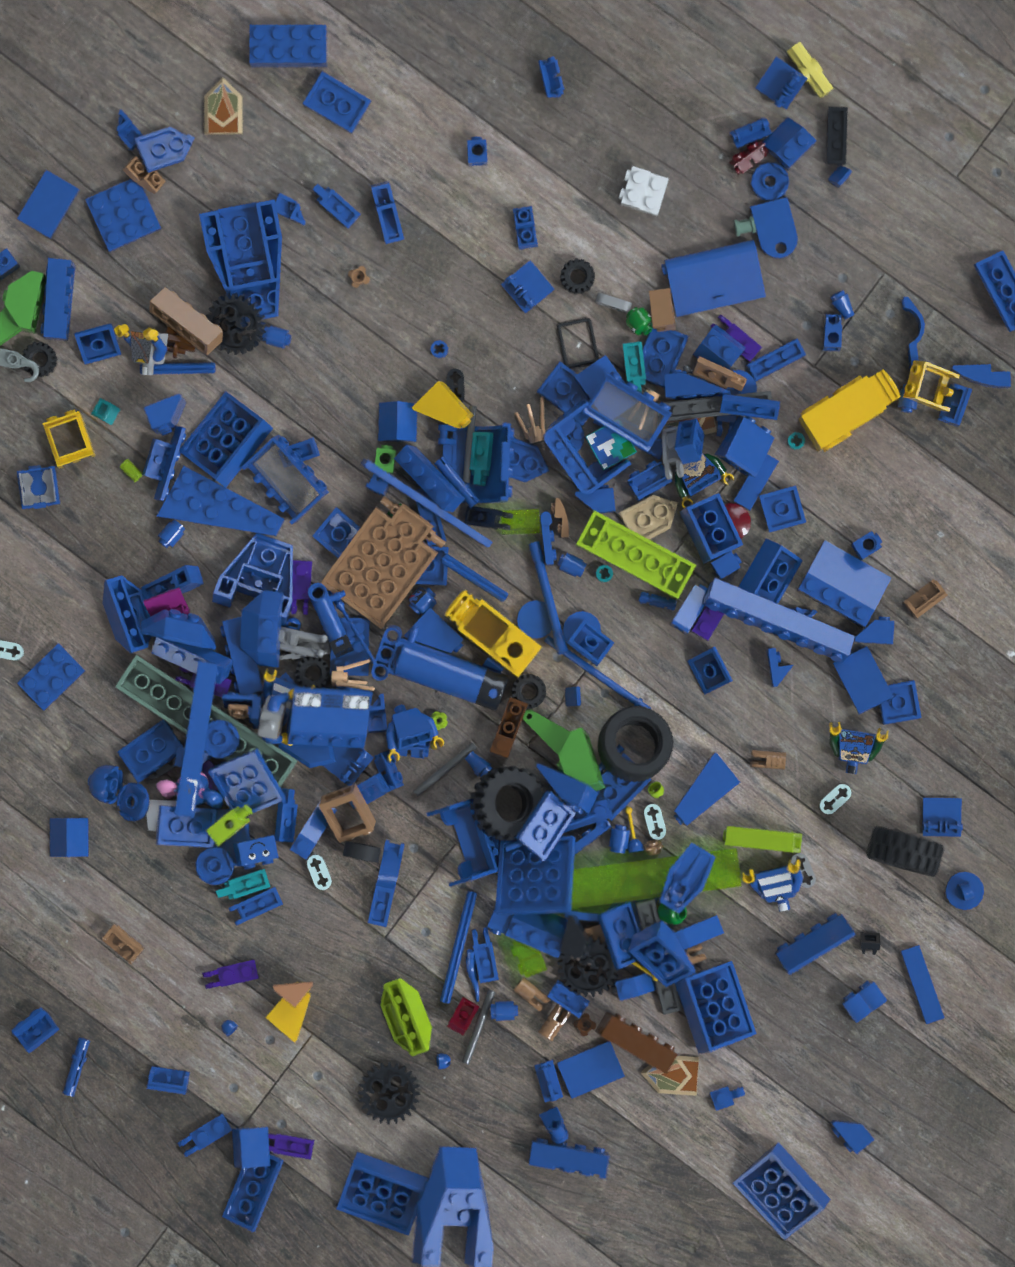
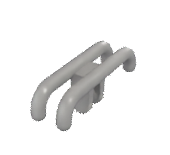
(289, 638)

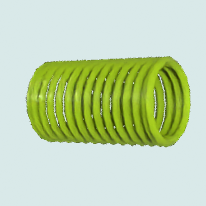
(127, 467)

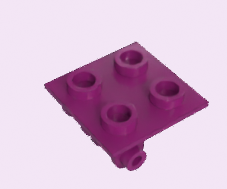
(169, 600)

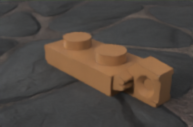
(718, 375)

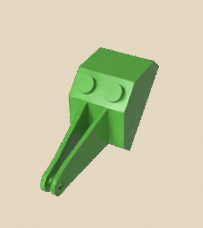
(572, 747)

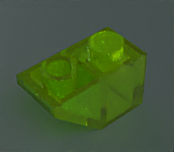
(530, 959)

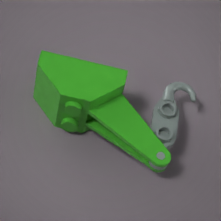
(20, 313)

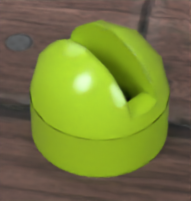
(653, 786)

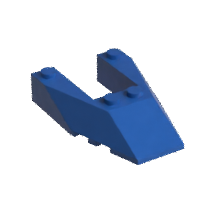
(453, 1198)

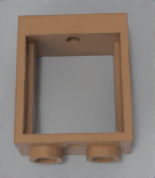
(342, 796)

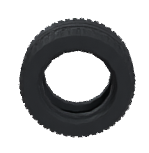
(651, 722)

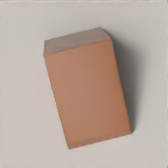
(293, 991)

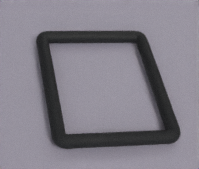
(592, 338)

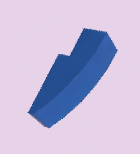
(387, 212)
(983, 376)

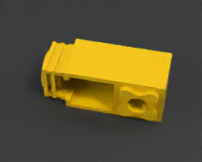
(852, 405)
(492, 633)

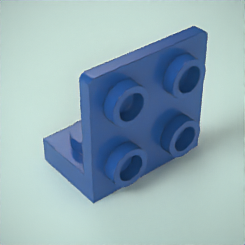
(254, 710)

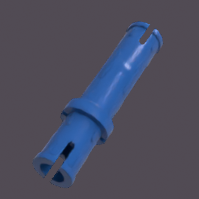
(456, 481)
(78, 1060)

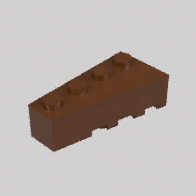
(637, 1043)

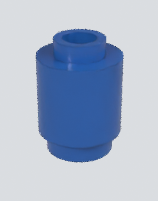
(277, 337)
(906, 404)
(171, 534)
(571, 565)
(619, 839)
(504, 1010)

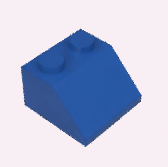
(789, 142)
(719, 348)

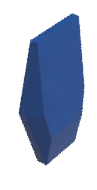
(686, 878)

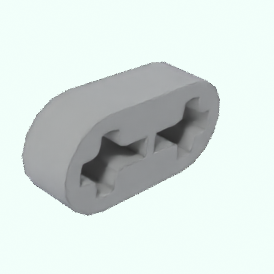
(613, 303)
(807, 868)

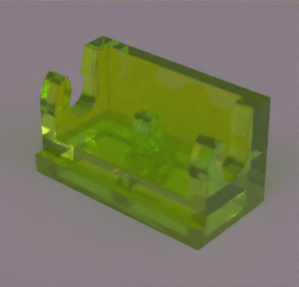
(523, 522)

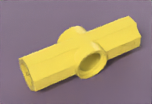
(811, 69)

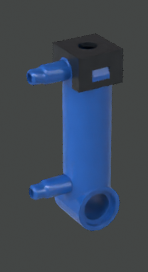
(330, 620)

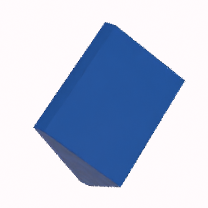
(98, 343)
(397, 422)
(590, 642)
(709, 670)
(69, 837)
(251, 1147)

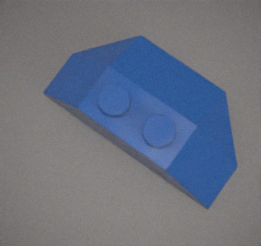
(125, 611)
(179, 628)
(261, 628)

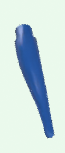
(471, 970)

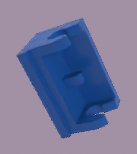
(957, 405)
(378, 486)
(372, 789)
(569, 1000)
(168, 1080)

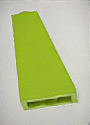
(762, 839)

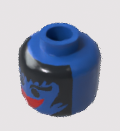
(422, 600)

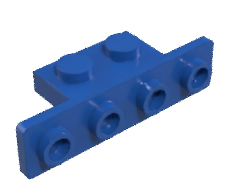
(162, 460)

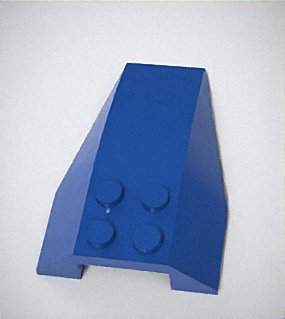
(246, 251)

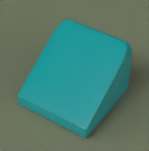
(105, 411)

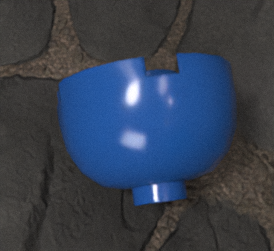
(105, 783)

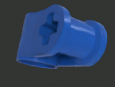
(555, 1125)

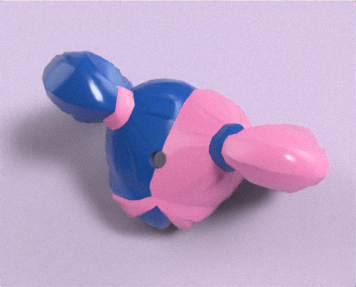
(214, 799)

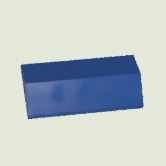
(1000, 283)
(336, 532)
(252, 1193)

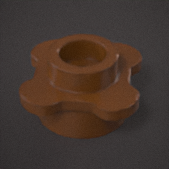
(584, 1019)

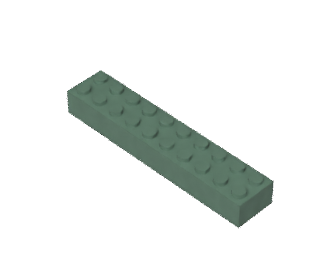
(174, 703)

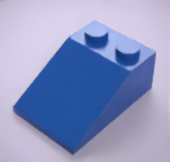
(684, 386)
(576, 794)
(661, 953)

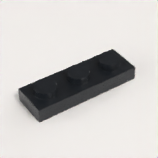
(837, 135)

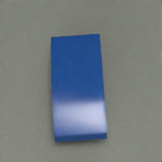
(525, 227)

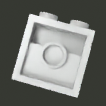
(643, 190)

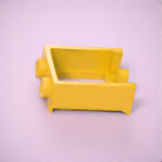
(915, 380)
(74, 456)

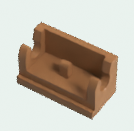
(662, 310)
(925, 598)
(123, 943)

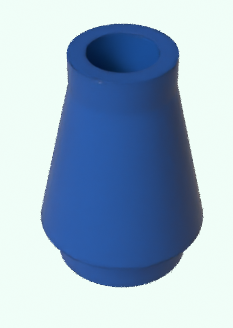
(842, 303)
(478, 764)

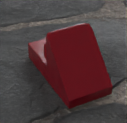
(463, 1016)

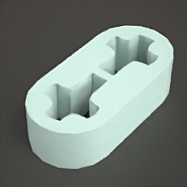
(9, 645)
(838, 802)
(659, 820)
(323, 869)

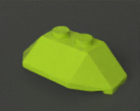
(406, 1016)

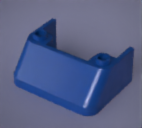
(584, 477)
(479, 850)

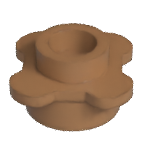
(354, 273)
(653, 847)

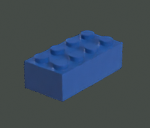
(288, 45)

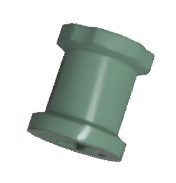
(744, 226)

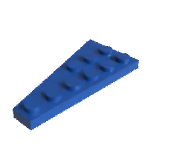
(208, 503)

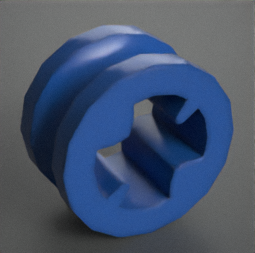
(439, 343)

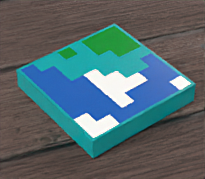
(609, 447)

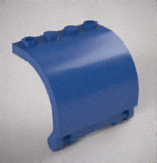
(497, 483)

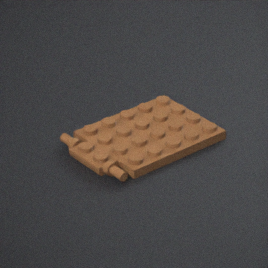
(383, 561)

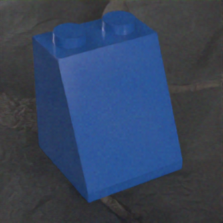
(745, 446)

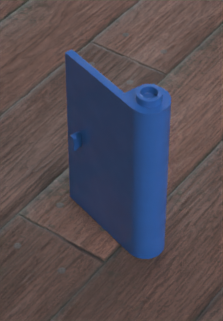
(712, 273)

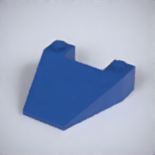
(258, 567)

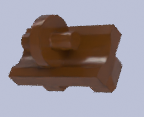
(177, 344)

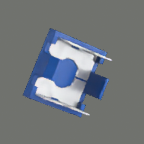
(38, 487)

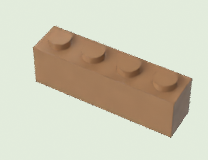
(186, 321)

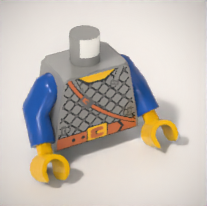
(146, 346)
(272, 719)

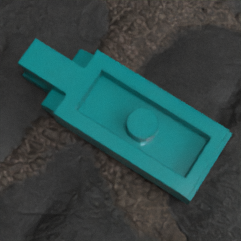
(634, 364)
(481, 456)
(245, 885)

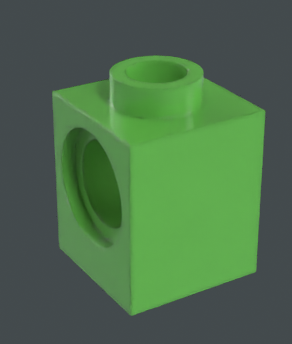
(385, 449)

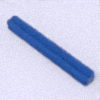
(183, 368)
(474, 577)

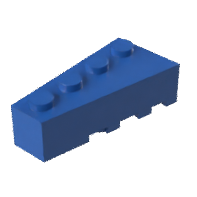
(59, 297)
(569, 1158)

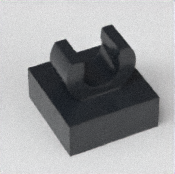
(870, 941)

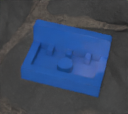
(35, 1029)

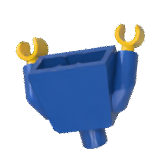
(410, 729)

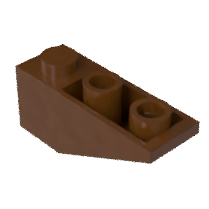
(508, 728)

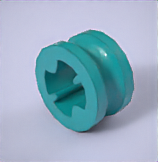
(799, 436)
(610, 571)

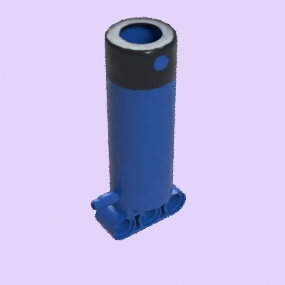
(439, 670)

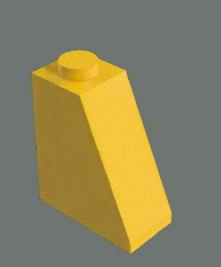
(444, 406)
(289, 1018)

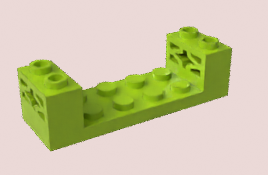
(636, 555)

